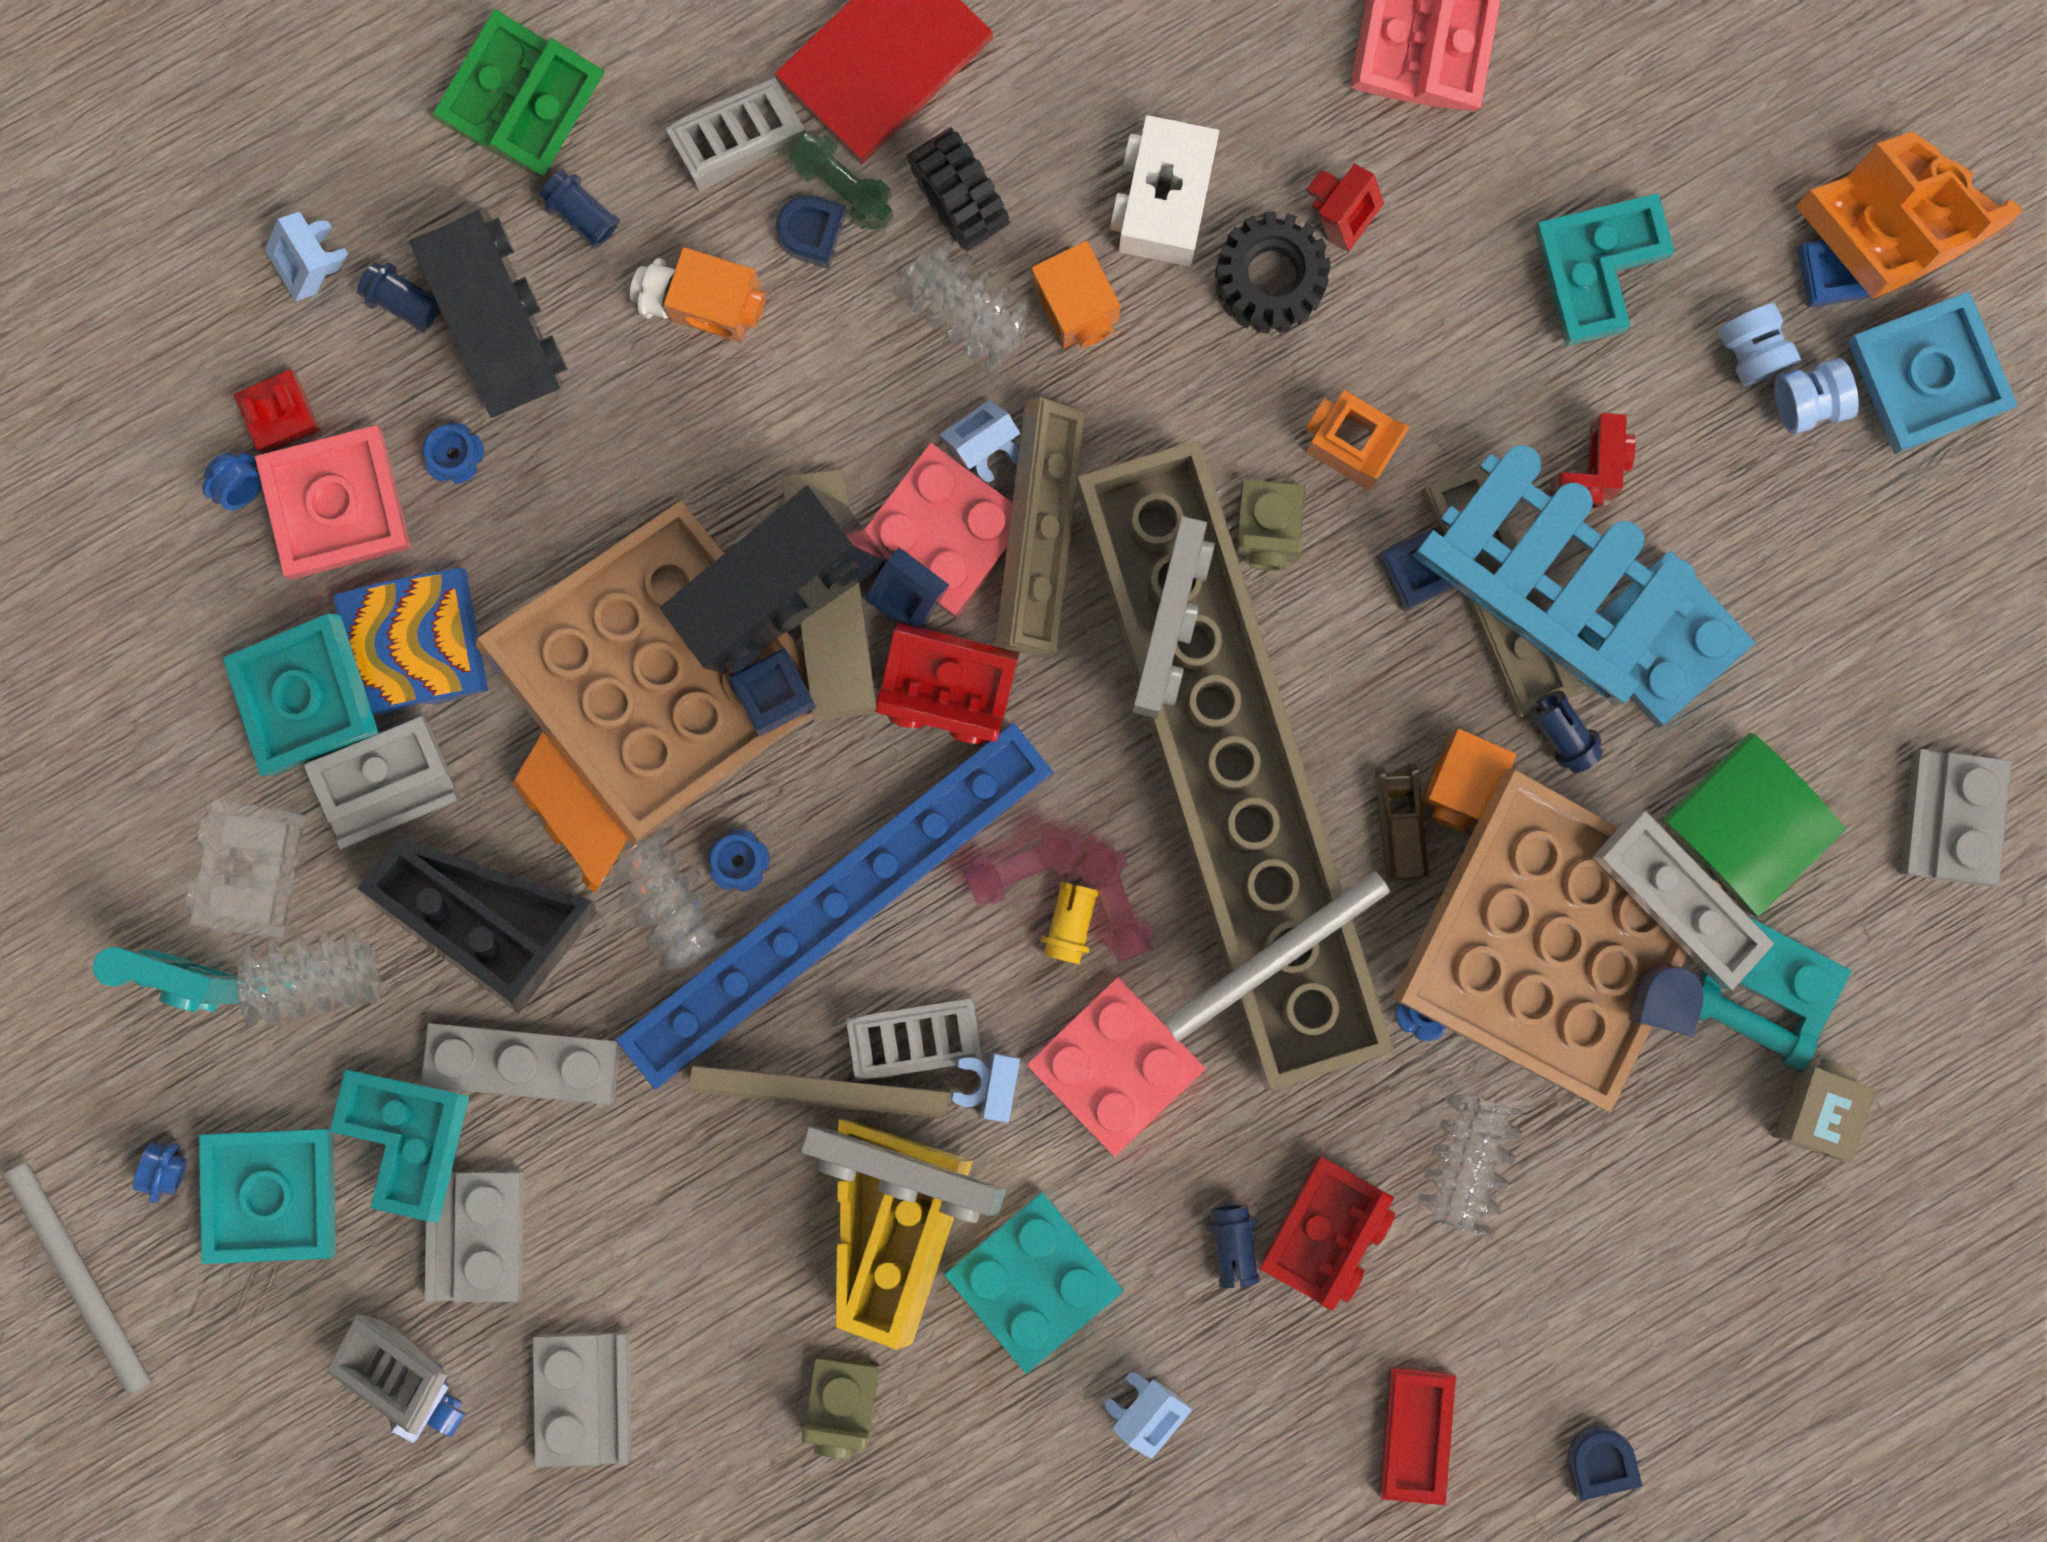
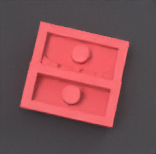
(1426, 51)

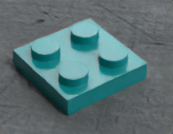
(300, 695)
(267, 1196)
(1034, 1282)

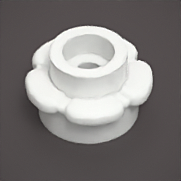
(651, 288)

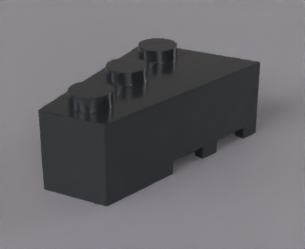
(489, 311)
(772, 580)
(479, 920)

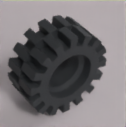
(958, 189)
(1277, 236)

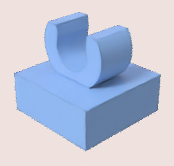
(298, 255)
(980, 435)
(995, 1086)
(1151, 1416)

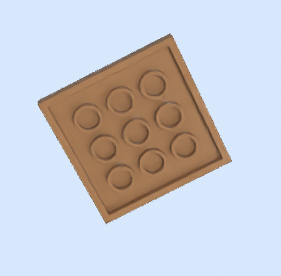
(623, 686)
(1539, 945)

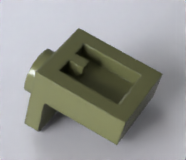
(1270, 524)
(840, 1406)

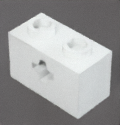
(1170, 154)

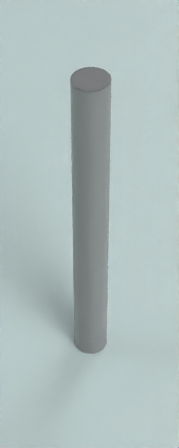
(1276, 956)
(77, 1279)

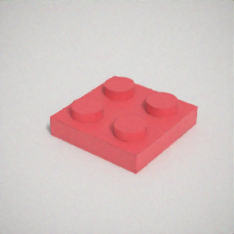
(333, 502)
(945, 523)
(1116, 1066)

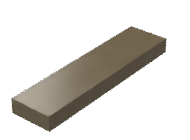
(1040, 527)
(836, 633)
(1521, 666)
(819, 1091)

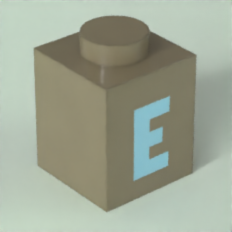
(1826, 1110)

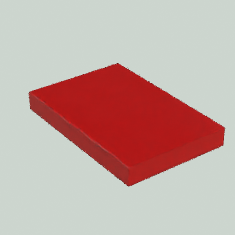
(881, 66)

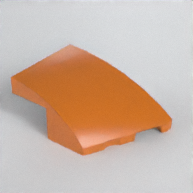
(1903, 214)
(570, 811)

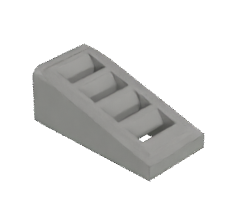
(727, 162)
(861, 1048)
(358, 1358)

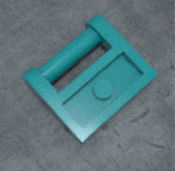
(1790, 979)
(182, 981)

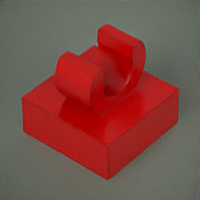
(1346, 205)
(276, 412)

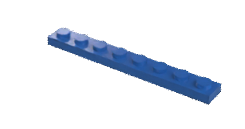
(834, 907)

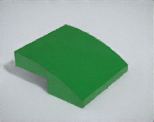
(518, 94)
(1754, 824)

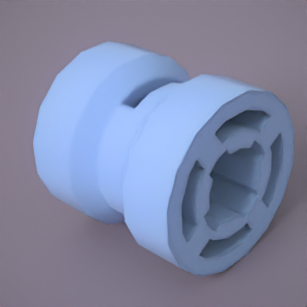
(1766, 357)
(1816, 396)

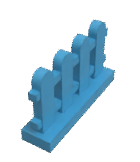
(1575, 604)

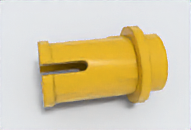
(1070, 923)

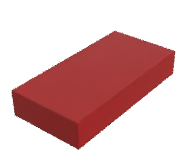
(1417, 1436)

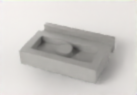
(382, 782)
(1956, 817)
(478, 1241)
(582, 1399)

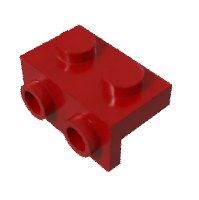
(946, 684)
(1328, 1234)

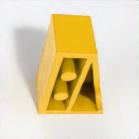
(888, 1245)

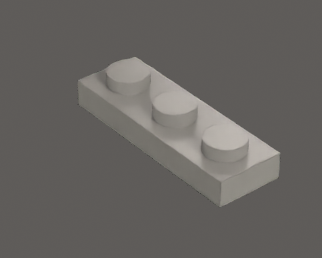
(1174, 618)
(1683, 899)
(520, 1064)
(902, 1174)

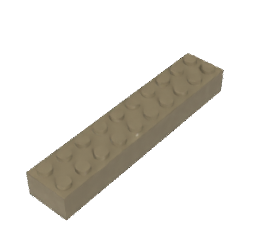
(1235, 771)

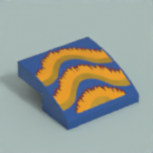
(414, 640)

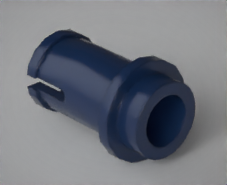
(578, 208)
(398, 296)
(1574, 743)
(1234, 1244)

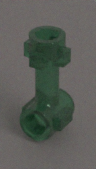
(868, 196)

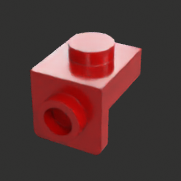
(1609, 456)

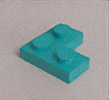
(1586, 252)
(419, 1134)

